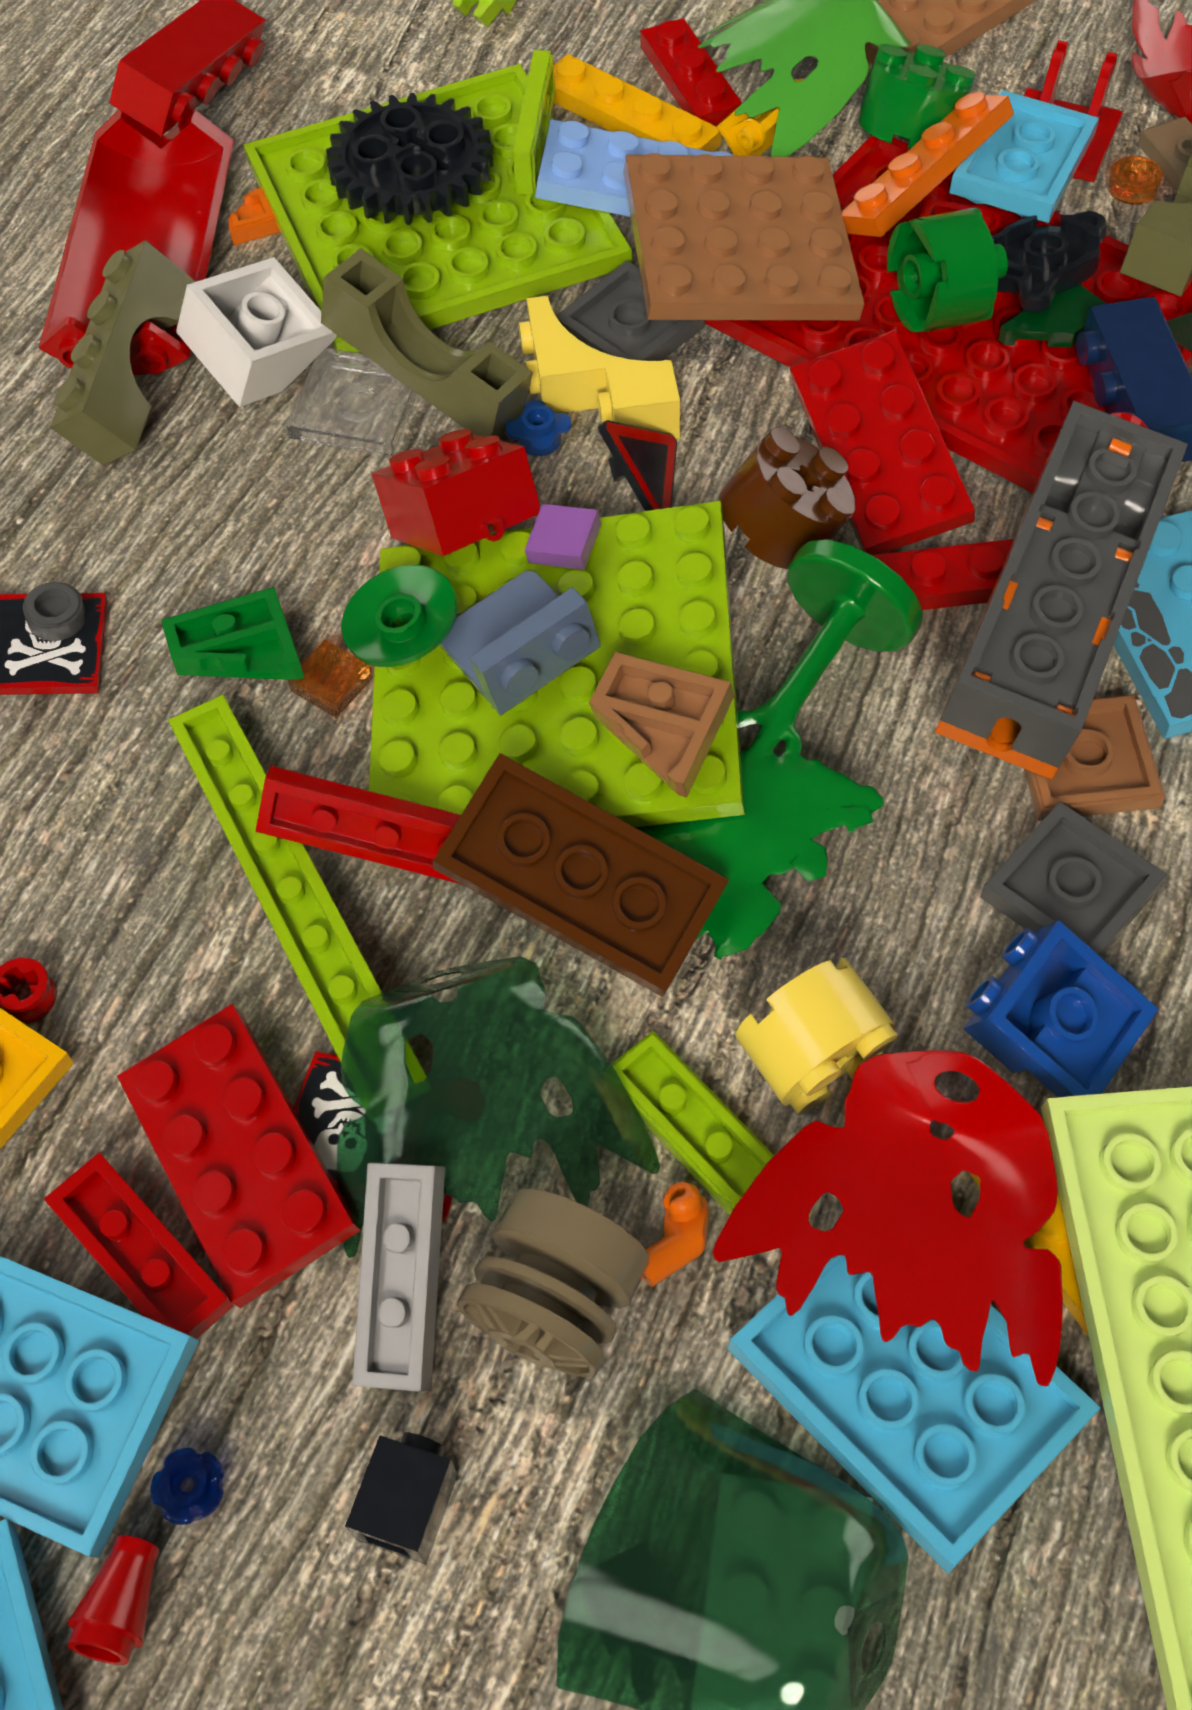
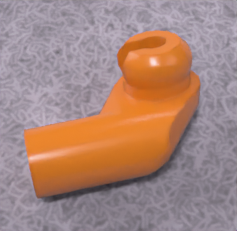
(683, 1232)

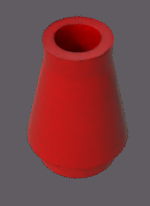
(116, 1604)

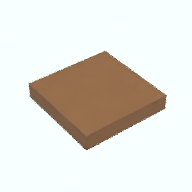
(1106, 767)

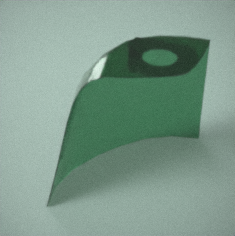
(726, 1575)

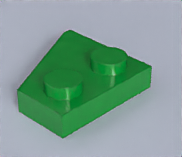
(234, 640)

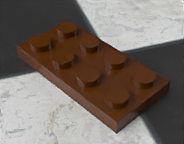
(580, 874)

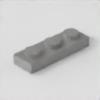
(399, 1277)

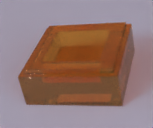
(331, 678)

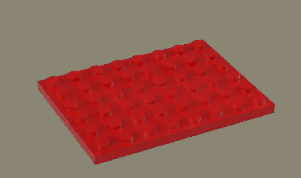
(987, 397)

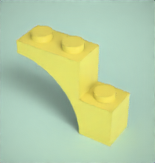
(582, 378)

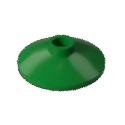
(399, 616)

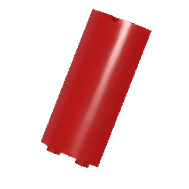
(134, 192)

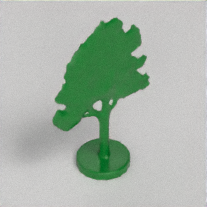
(788, 795)

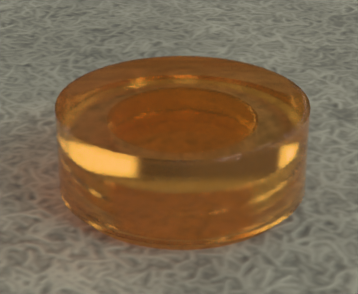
(1135, 180)

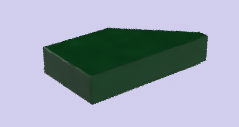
(1057, 324)

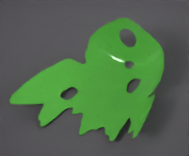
(796, 29)

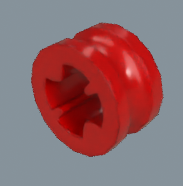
(43, 988)

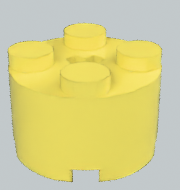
(816, 1033)

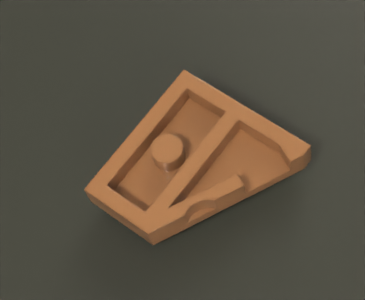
(662, 715)

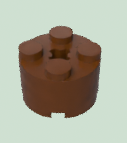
(787, 496)

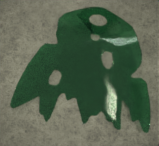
(482, 1089)

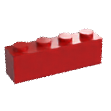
(187, 63)

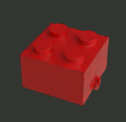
(455, 491)

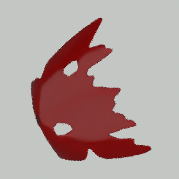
(1169, 61)
(902, 1211)

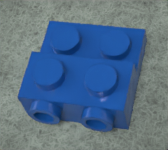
(1058, 1012)

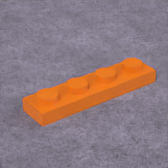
(926, 164)

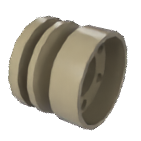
(557, 1275)

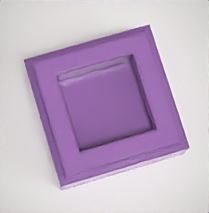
(563, 536)

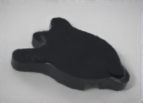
(1050, 257)

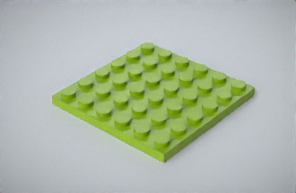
(457, 264)
(652, 594)

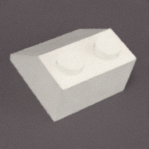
(252, 329)

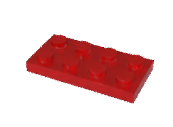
(878, 419)
(237, 1156)

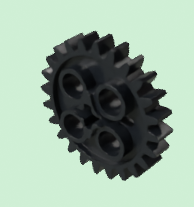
(410, 158)

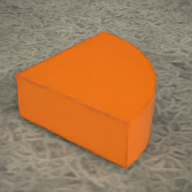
(252, 219)

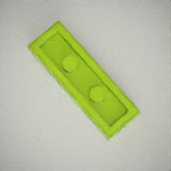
(534, 122)
(691, 1120)

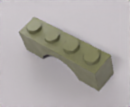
(1163, 242)
(374, 315)
(100, 400)

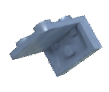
(520, 639)

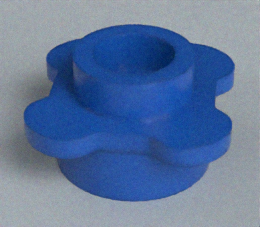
(538, 428)

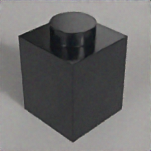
(403, 1496)

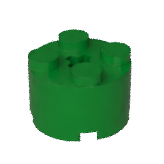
(911, 92)
(945, 270)

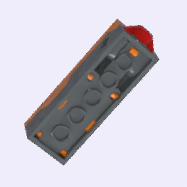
(1063, 591)

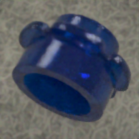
(202, 1500)

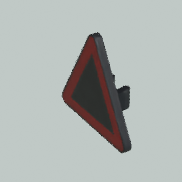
(644, 459)

